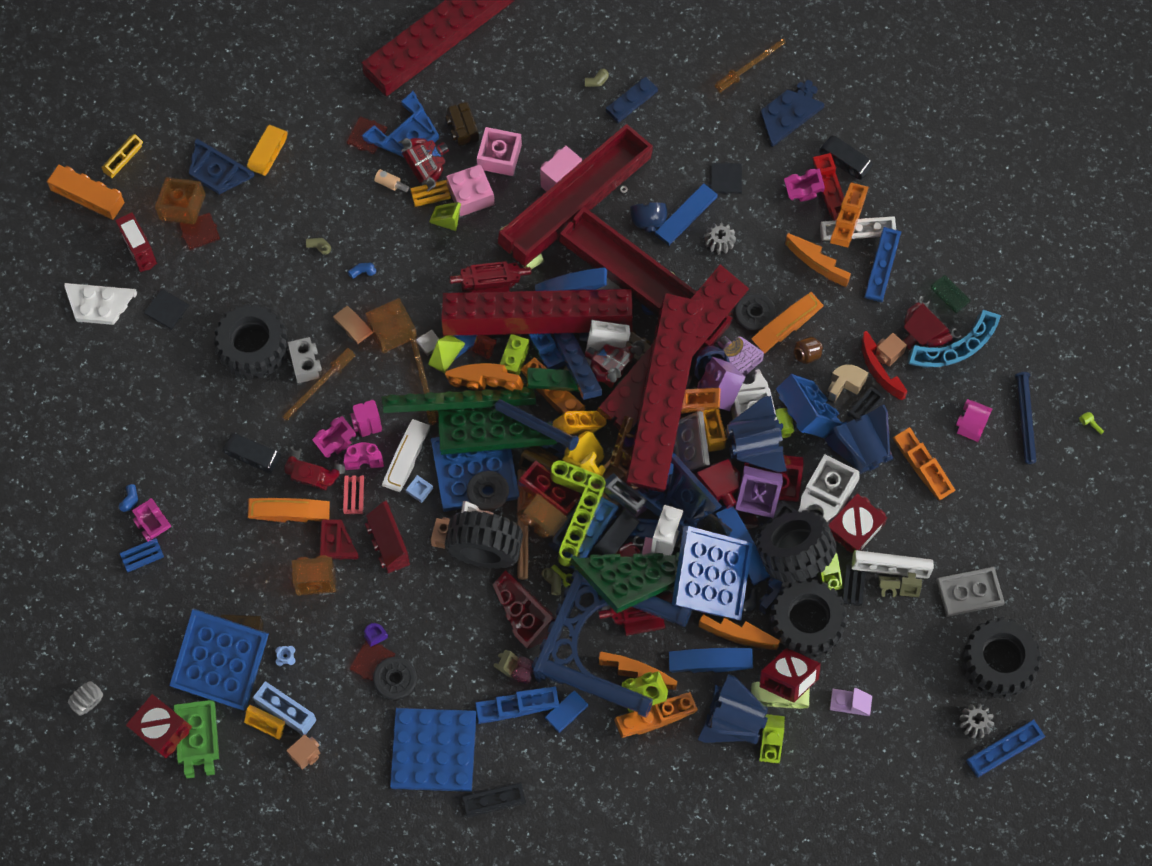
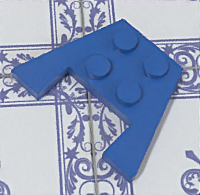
(414, 127)

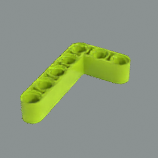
(582, 510)

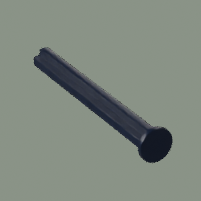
(1026, 417)
(537, 424)

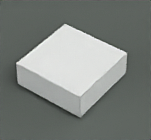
(428, 342)

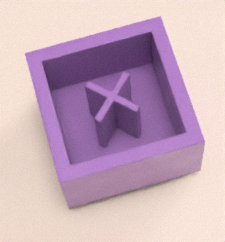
(723, 376)
(758, 491)

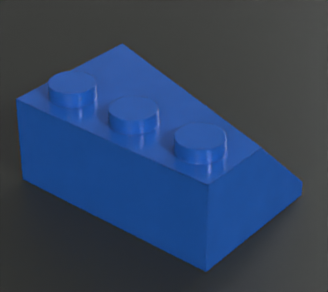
(808, 406)

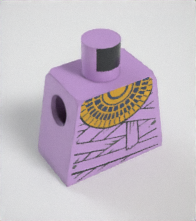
(741, 353)

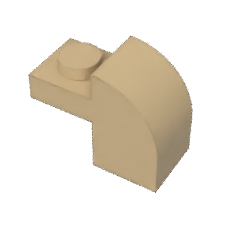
(846, 377)

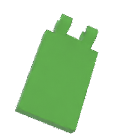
(202, 741)

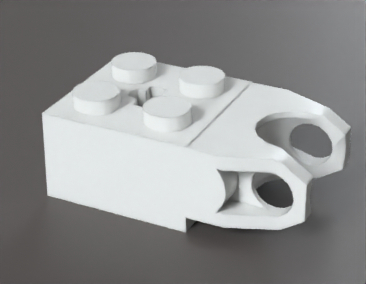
(750, 394)
(829, 497)

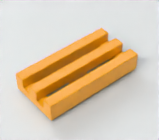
(421, 191)
(264, 721)

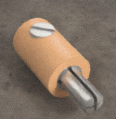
(390, 181)

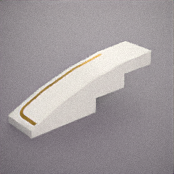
(405, 456)

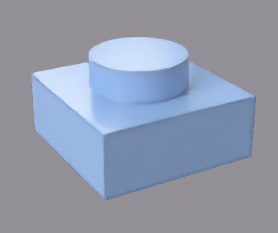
(419, 489)

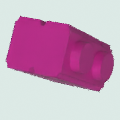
(366, 418)

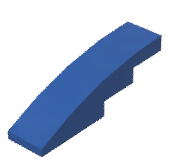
(582, 280)
(547, 350)
(757, 571)
(711, 660)
(517, 705)

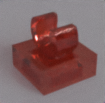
(484, 346)

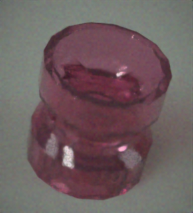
(523, 670)

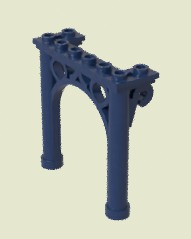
(584, 680)

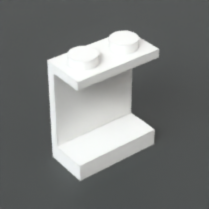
(607, 333)
(666, 531)

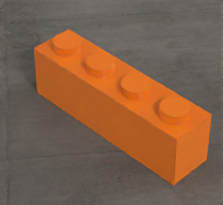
(86, 191)

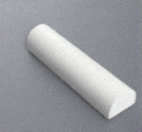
(864, 229)
(891, 564)

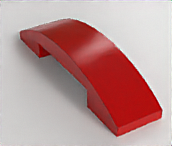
(832, 194)
(894, 385)

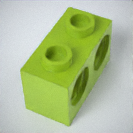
(515, 354)
(642, 684)

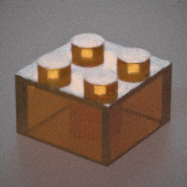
(180, 200)
(391, 325)
(541, 516)
(314, 575)

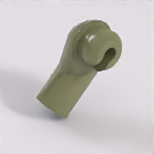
(554, 579)

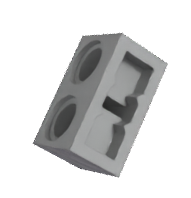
(301, 360)

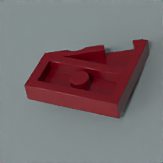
(336, 541)

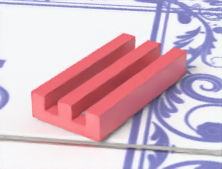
(353, 479)

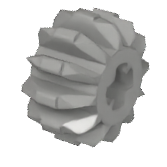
(720, 232)
(85, 698)
(984, 719)

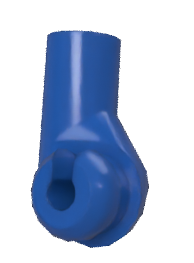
(360, 268)
(131, 499)

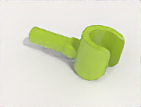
(1089, 418)
(562, 575)

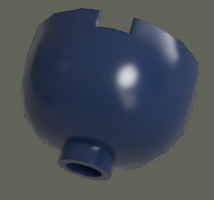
(648, 216)
(703, 357)

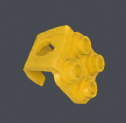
(586, 454)

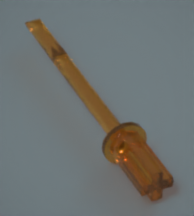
(733, 77)
(337, 366)
(432, 415)

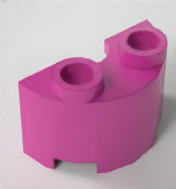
(805, 186)
(974, 420)
(335, 438)
(362, 453)
(150, 519)

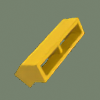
(133, 139)

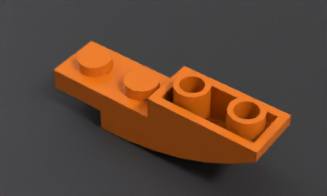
(479, 375)
(560, 400)
(659, 716)

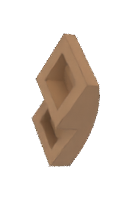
(352, 324)

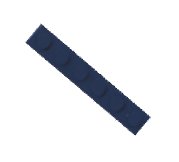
(577, 365)

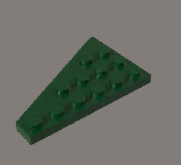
(484, 431)
(628, 579)

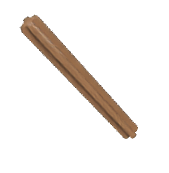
(523, 555)

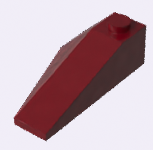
(525, 612)

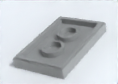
(692, 442)
(970, 591)

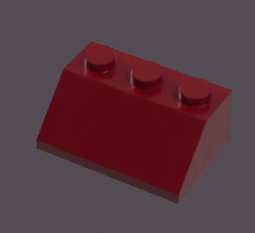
(791, 478)
(538, 481)
(387, 538)

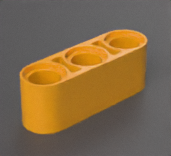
(267, 150)
(579, 421)

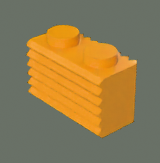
(714, 430)

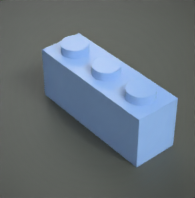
(284, 708)

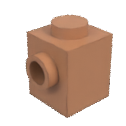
(890, 349)
(440, 532)
(304, 751)

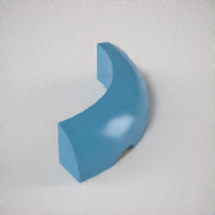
(958, 351)

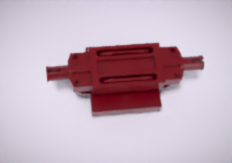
(490, 277)
(636, 620)

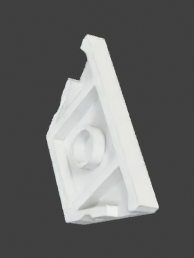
(98, 303)

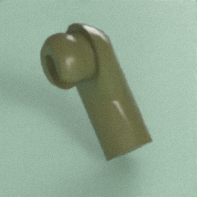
(598, 80)
(320, 243)

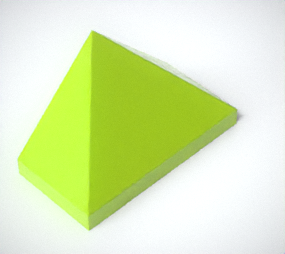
(446, 215)
(445, 352)

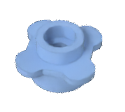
(281, 651)

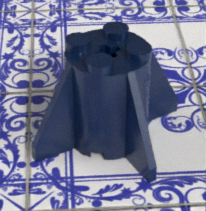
(757, 436)
(863, 440)
(733, 714)

